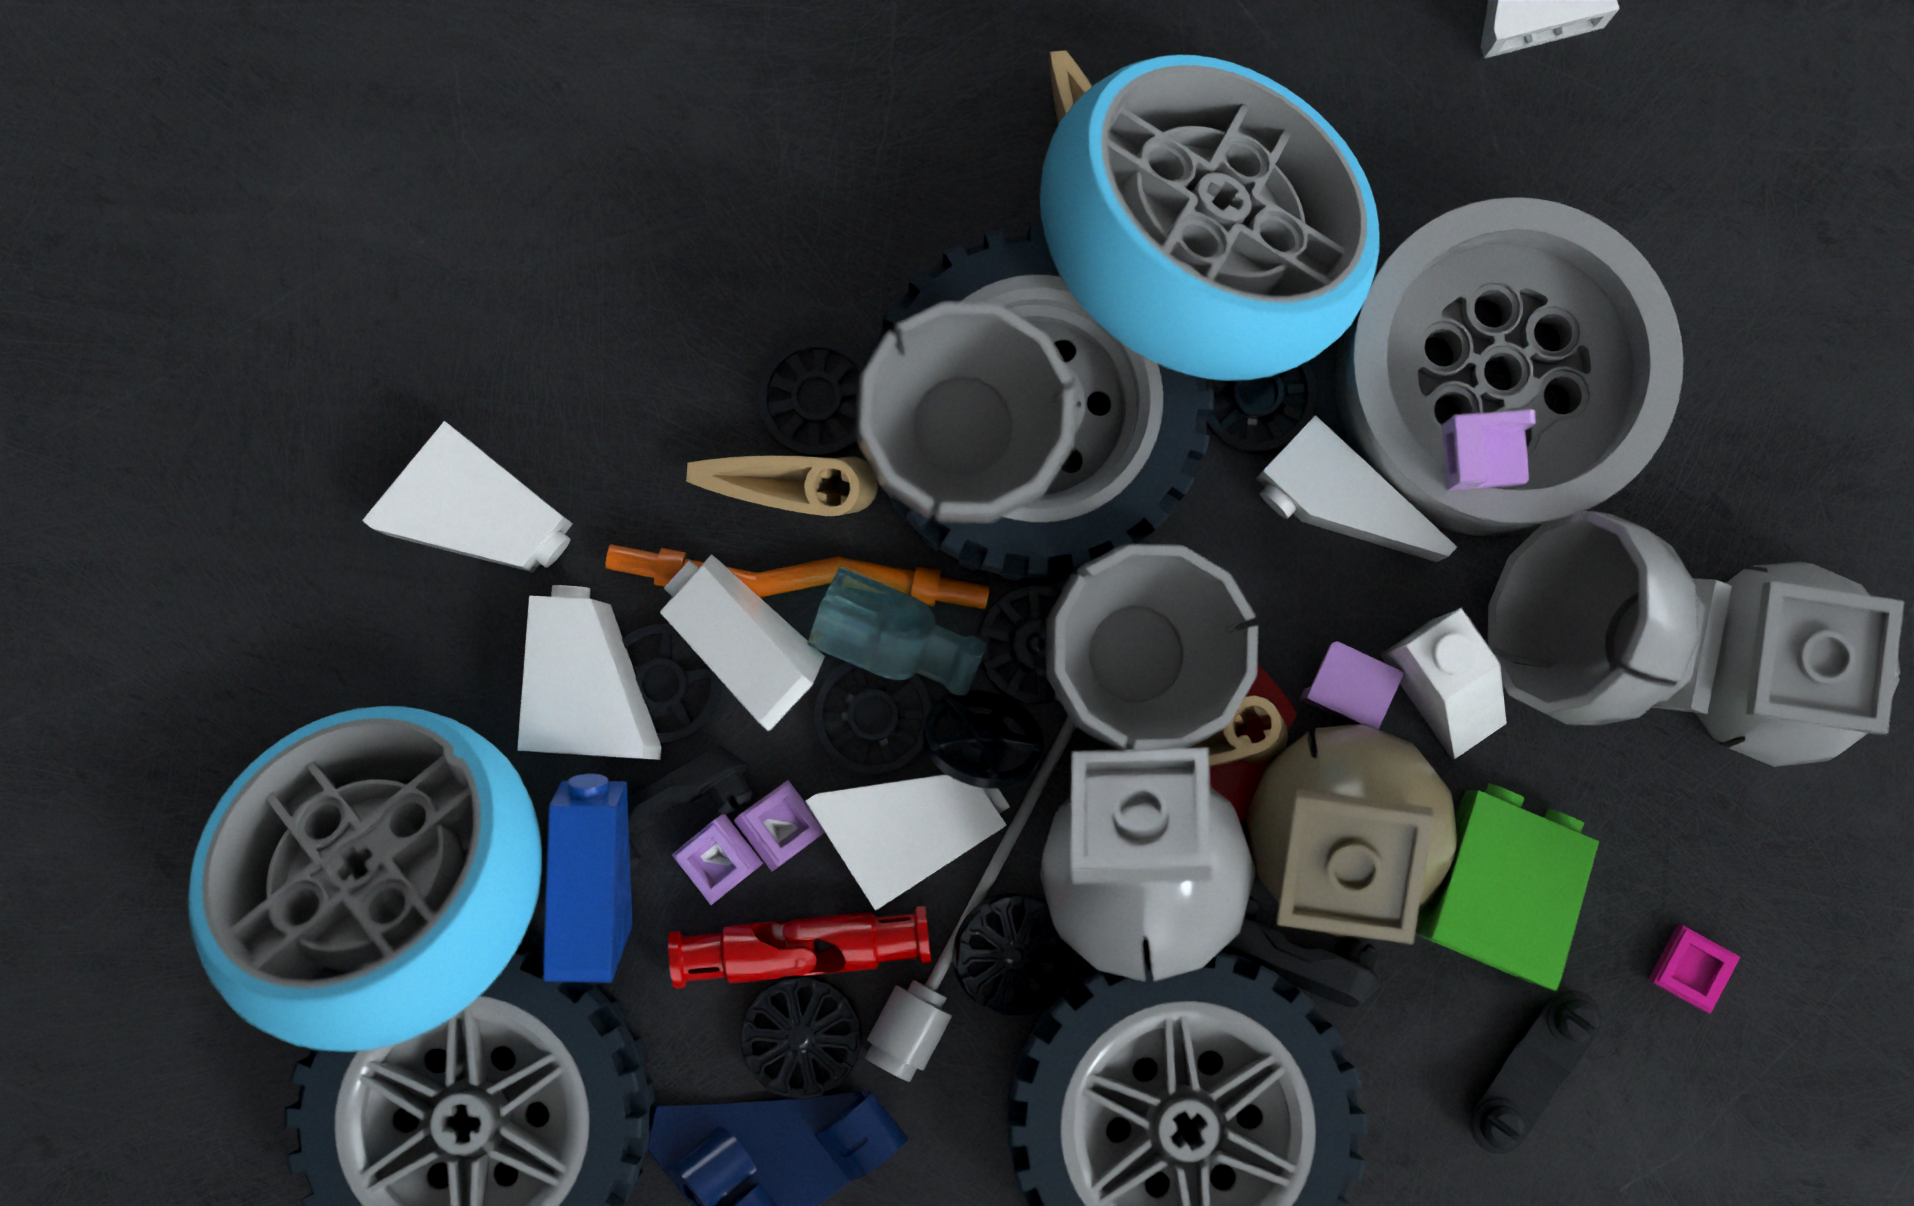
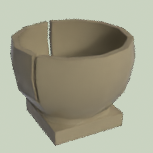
(1352, 834)

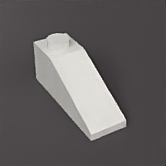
(1339, 491)

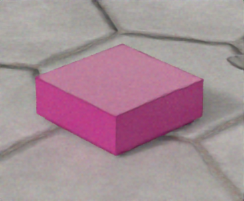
(1694, 968)

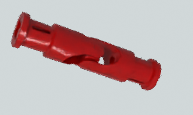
(788, 948)

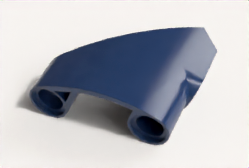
(773, 1148)

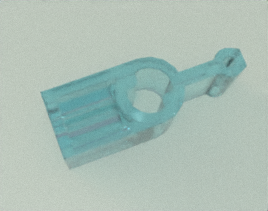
(892, 634)

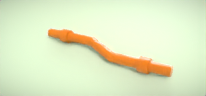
(922, 583)

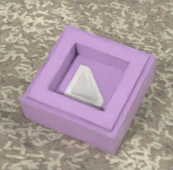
(779, 825)
(717, 858)

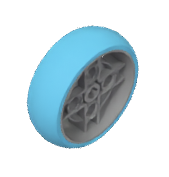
(1209, 218)
(353, 872)

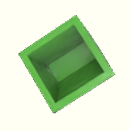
(1511, 887)

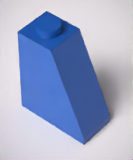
(587, 880)

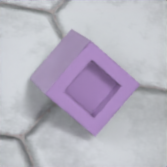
(1486, 449)
(1352, 686)

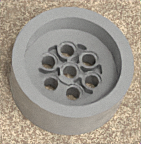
(1538, 267)

